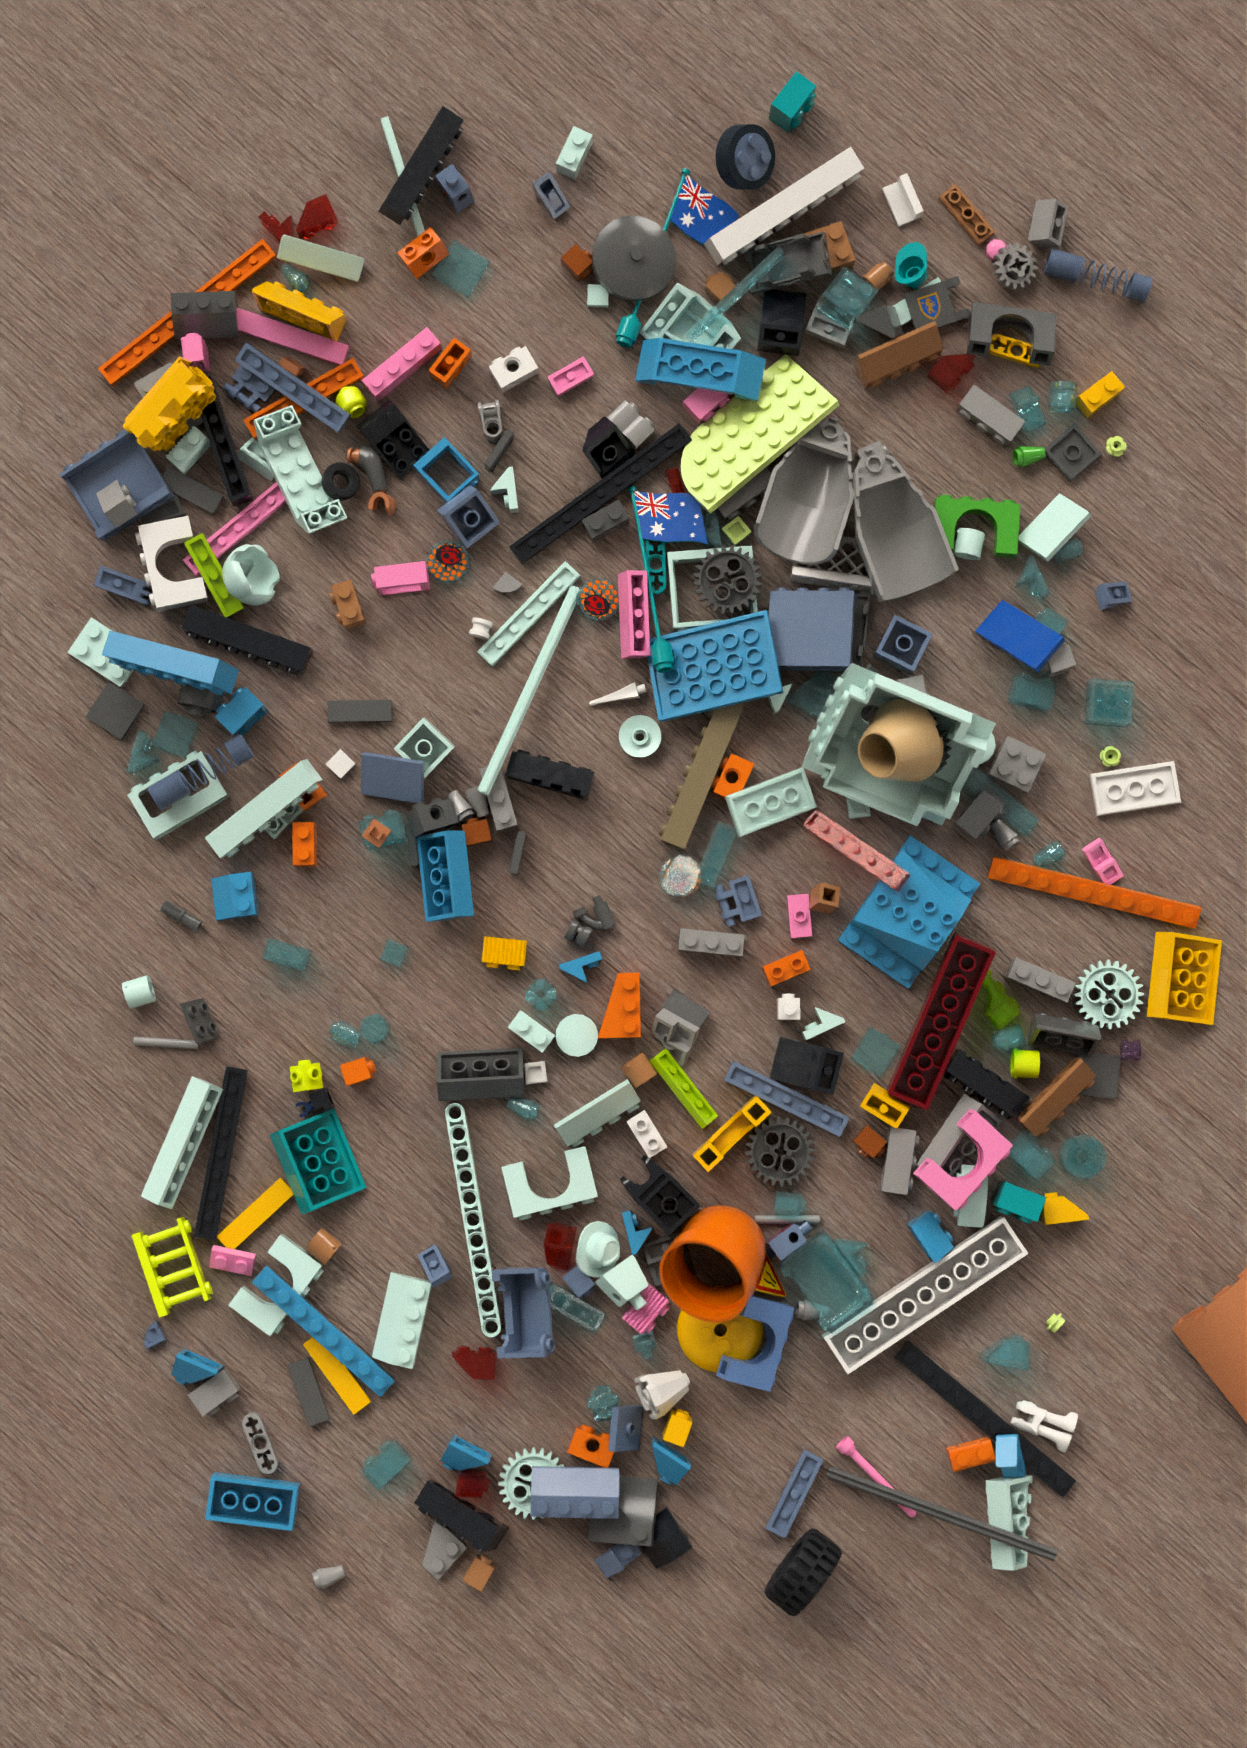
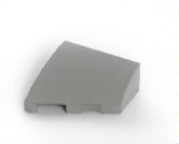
(675, 1034)

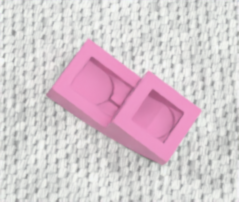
(1102, 862)

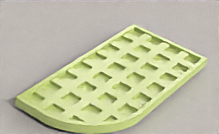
(752, 433)

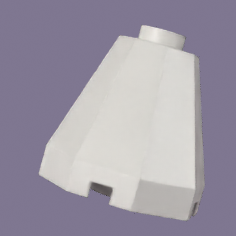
(661, 1391)

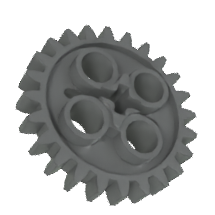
(719, 562)
(799, 1155)

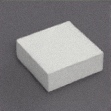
(340, 764)
(535, 1072)

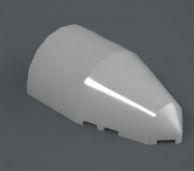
(808, 497)
(897, 530)

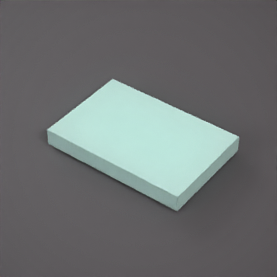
(1053, 527)

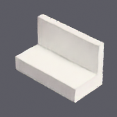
(903, 201)

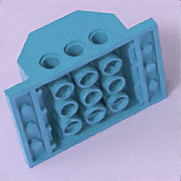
(909, 926)

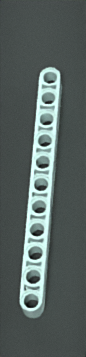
(471, 1230)

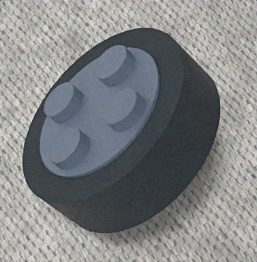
(745, 156)

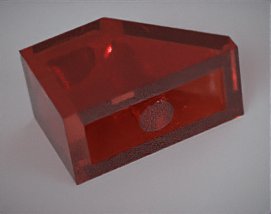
(471, 1483)

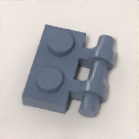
(254, 384)
(744, 899)

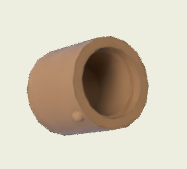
(638, 1070)
(323, 1246)

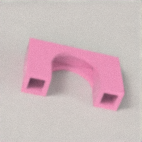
(991, 1149)

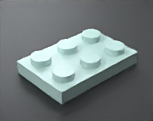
(89, 649)

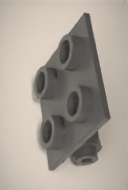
(199, 1021)

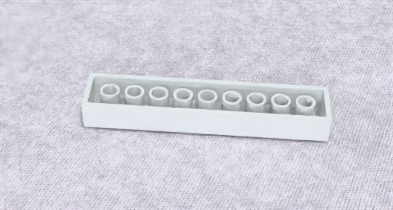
(926, 1294)

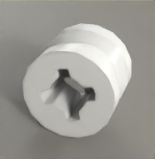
(480, 628)

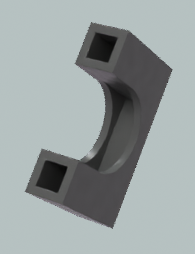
(1035, 325)

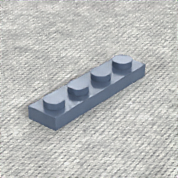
(794, 1493)

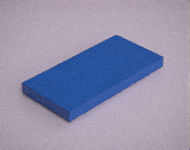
(1020, 636)

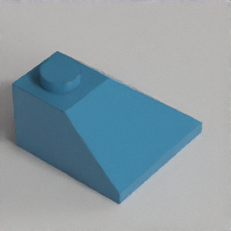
(193, 1367)
(464, 1455)
(669, 1462)

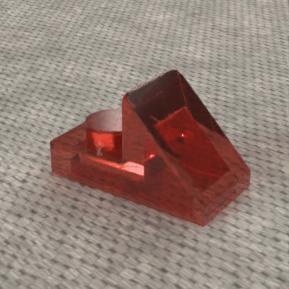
(271, 224)

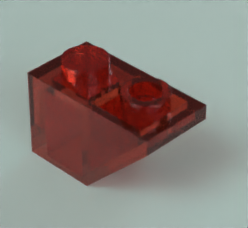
(316, 216)
(949, 369)
(559, 1244)
(477, 1363)

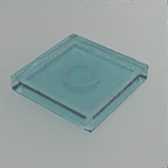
(461, 268)

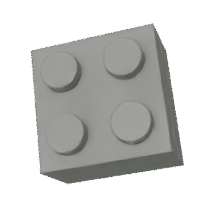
(1016, 765)

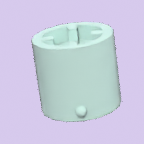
(969, 543)
(139, 992)

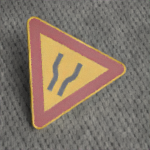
(768, 1280)

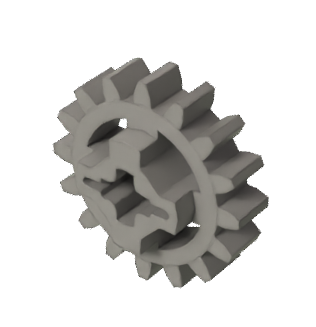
(1018, 277)

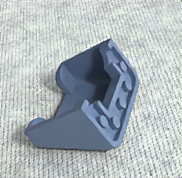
(526, 1312)

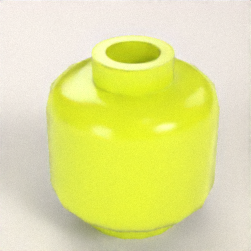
(351, 401)

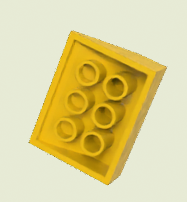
(298, 310)
(1184, 978)

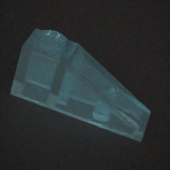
(574, 1307)

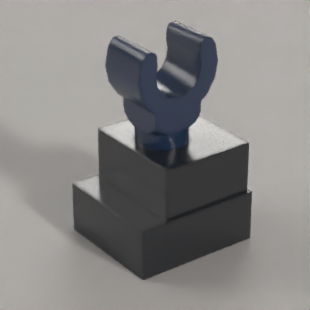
(319, 1100)

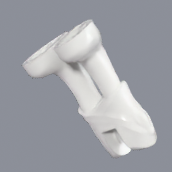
(1038, 1415)

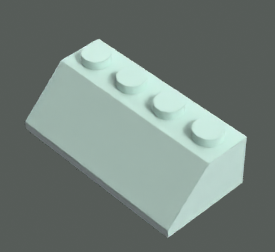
(598, 1112)
(402, 1320)

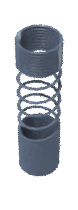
(1068, 267)
(174, 786)

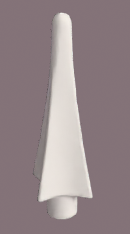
(628, 692)

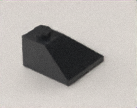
(606, 447)
(668, 1540)

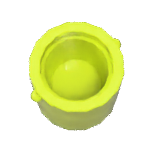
(1024, 1063)

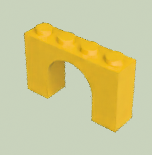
(731, 1132)

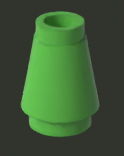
(1027, 455)

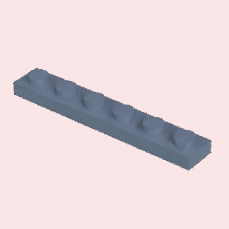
(292, 387)
(786, 1098)

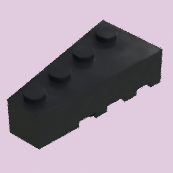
(550, 775)
(985, 1084)
(460, 1517)

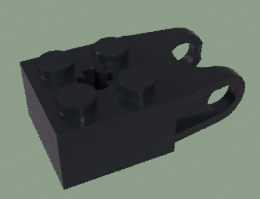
(656, 1191)

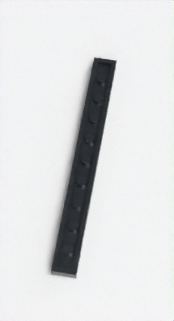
(600, 493)
(982, 1416)

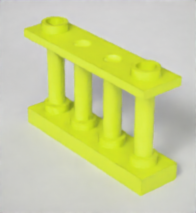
(151, 1262)

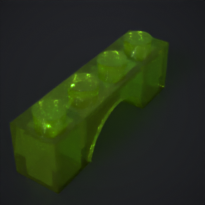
(1000, 1008)

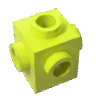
(306, 1076)

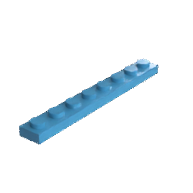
(323, 1331)

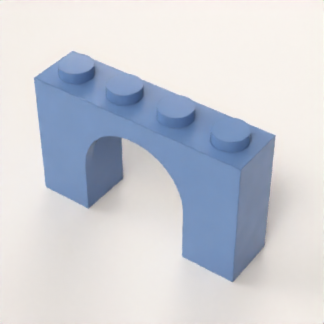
(761, 1370)

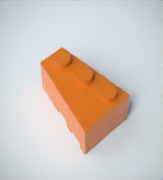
(623, 1009)

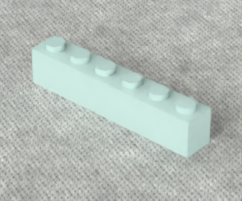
(264, 808)
(181, 1142)

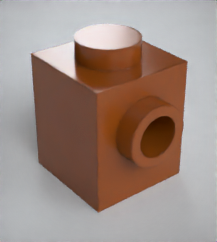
(577, 262)
(476, 832)
(869, 1143)

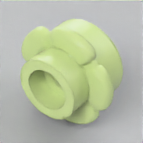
(1115, 451)
(1110, 750)
(1054, 1322)

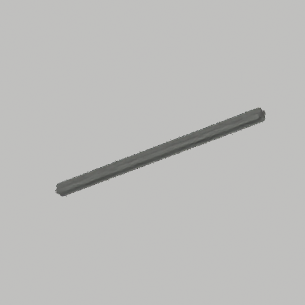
(942, 1513)

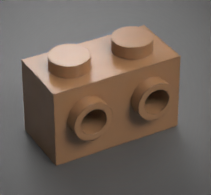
(348, 604)

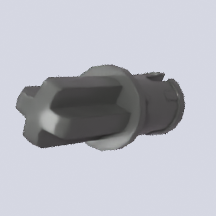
(181, 916)

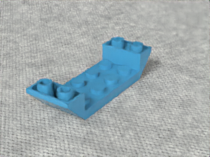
(701, 367)

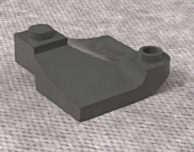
(636, 1515)

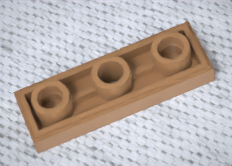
(975, 225)

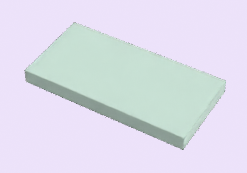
(770, 802)

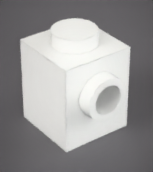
(788, 1007)

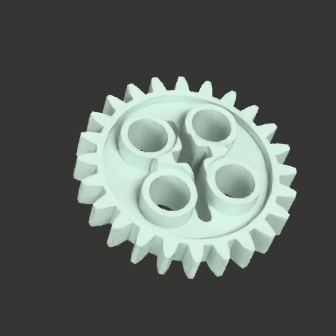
(1121, 980)
(523, 1503)

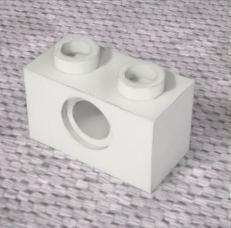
(507, 379)
(646, 1134)

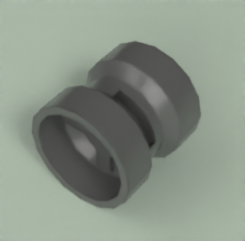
(583, 935)

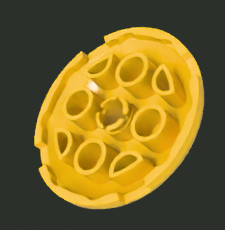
(706, 1347)

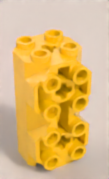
(168, 405)

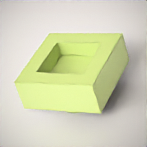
(736, 530)

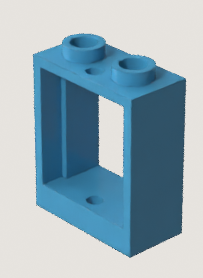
(435, 454)

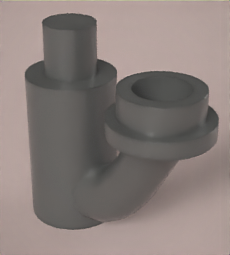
(603, 914)

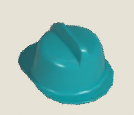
(911, 265)

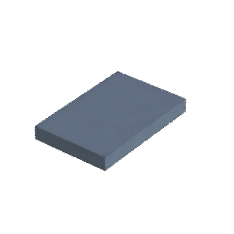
(392, 777)

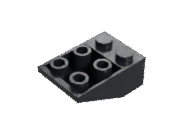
(782, 322)
(393, 438)
(806, 1065)

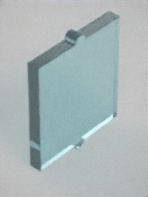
(175, 734)
(875, 1051)

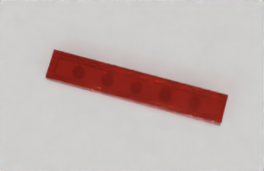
(856, 850)

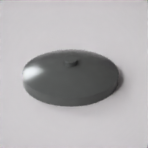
(633, 258)

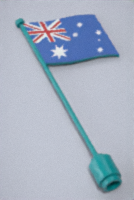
(698, 217)
(665, 519)

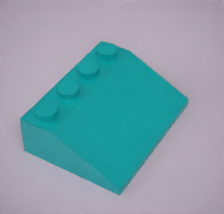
(317, 1161)

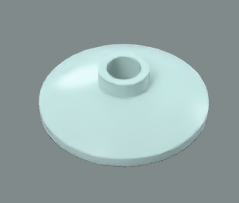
(640, 725)

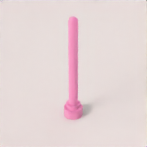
(847, 1447)

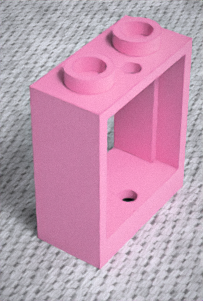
(401, 578)

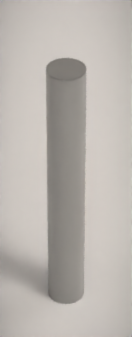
(162, 1042)
(786, 1219)

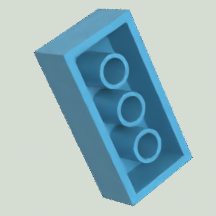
(445, 876)
(252, 1501)

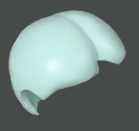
(250, 575)

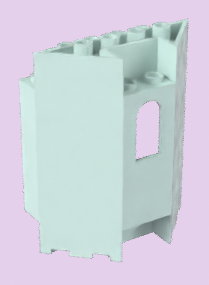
(841, 727)

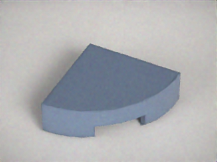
(154, 1335)

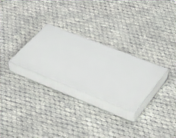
(1135, 788)

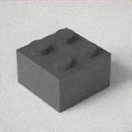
(981, 812)

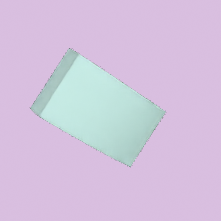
(284, 822)

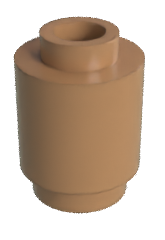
(879, 275)

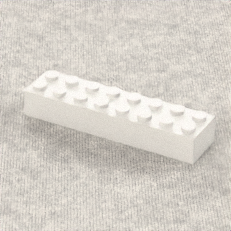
(785, 205)

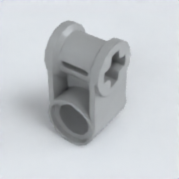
(491, 417)

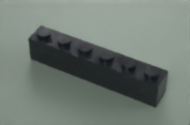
(421, 165)
(226, 452)
(246, 639)

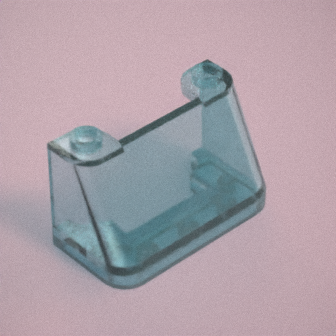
(827, 1280)

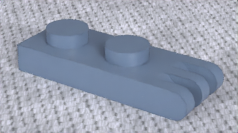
(122, 585)

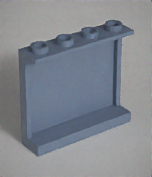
(121, 461)
(812, 628)

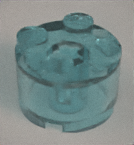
(1094, 1153)

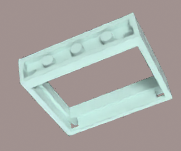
(690, 557)

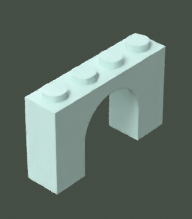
(525, 1201)
(303, 1268)

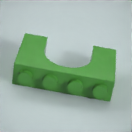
(1002, 515)

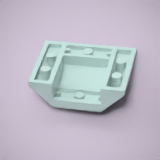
(680, 313)

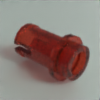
(674, 480)

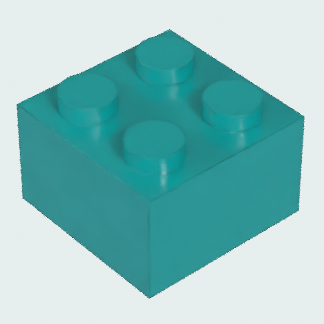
(793, 102)
(1019, 1201)

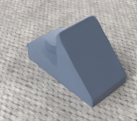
(551, 195)
(1113, 594)
(435, 1266)
(616, 1558)

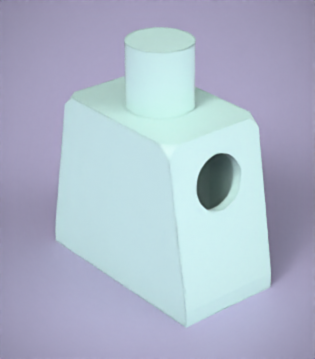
(624, 1283)

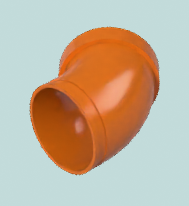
(734, 1236)

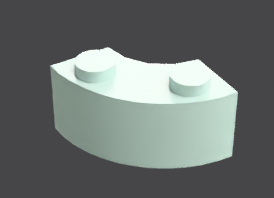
(975, 1209)

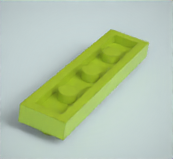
(212, 574)
(683, 1088)

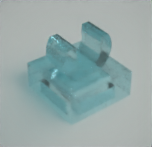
(644, 1344)

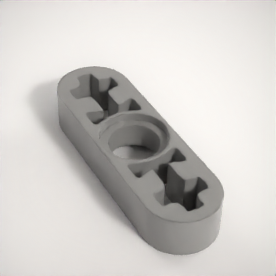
(249, 1429)

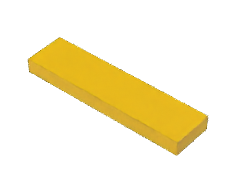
(256, 1214)
(338, 1376)

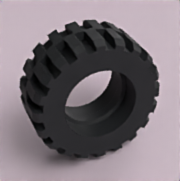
(803, 1572)

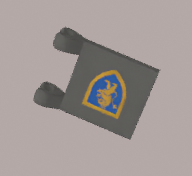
(934, 304)

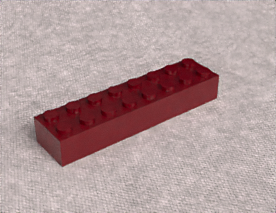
(940, 1021)

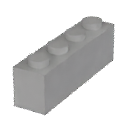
(951, 1142)

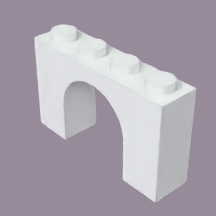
(167, 593)

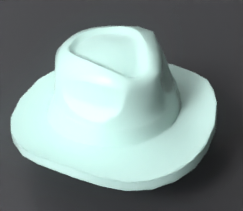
(597, 1249)

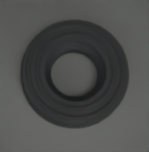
(340, 469)

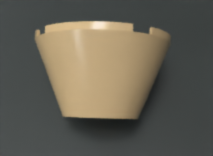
(914, 740)

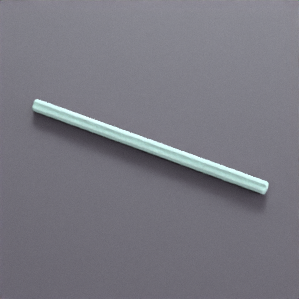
(529, 691)

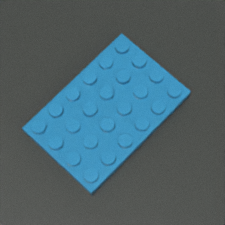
(717, 667)

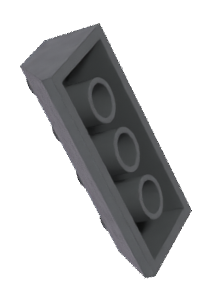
(480, 1074)

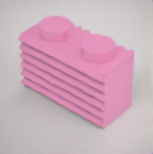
(196, 351)
(644, 1318)

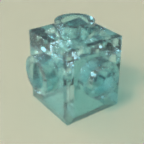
(541, 1003)
(602, 1402)

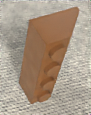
(899, 355)
(1056, 1096)

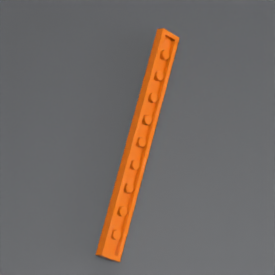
(162, 331)
(1094, 892)

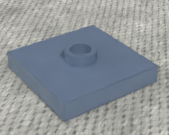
(625, 1428)

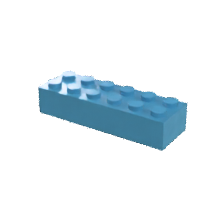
(170, 663)

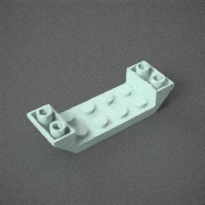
(296, 471)

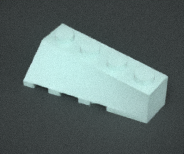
(1008, 1510)

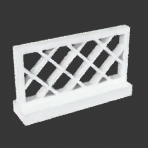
(827, 578)

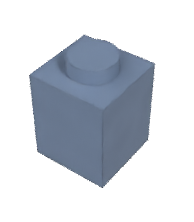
(579, 1282)

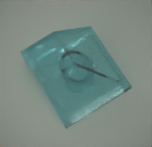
(1008, 1352)

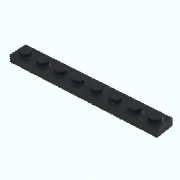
(221, 1153)

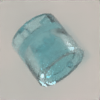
(1062, 396)
(375, 1028)

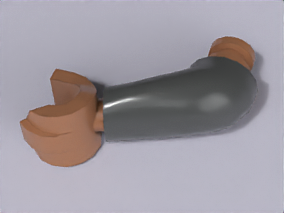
(371, 462)

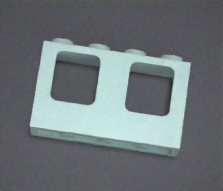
(184, 809)

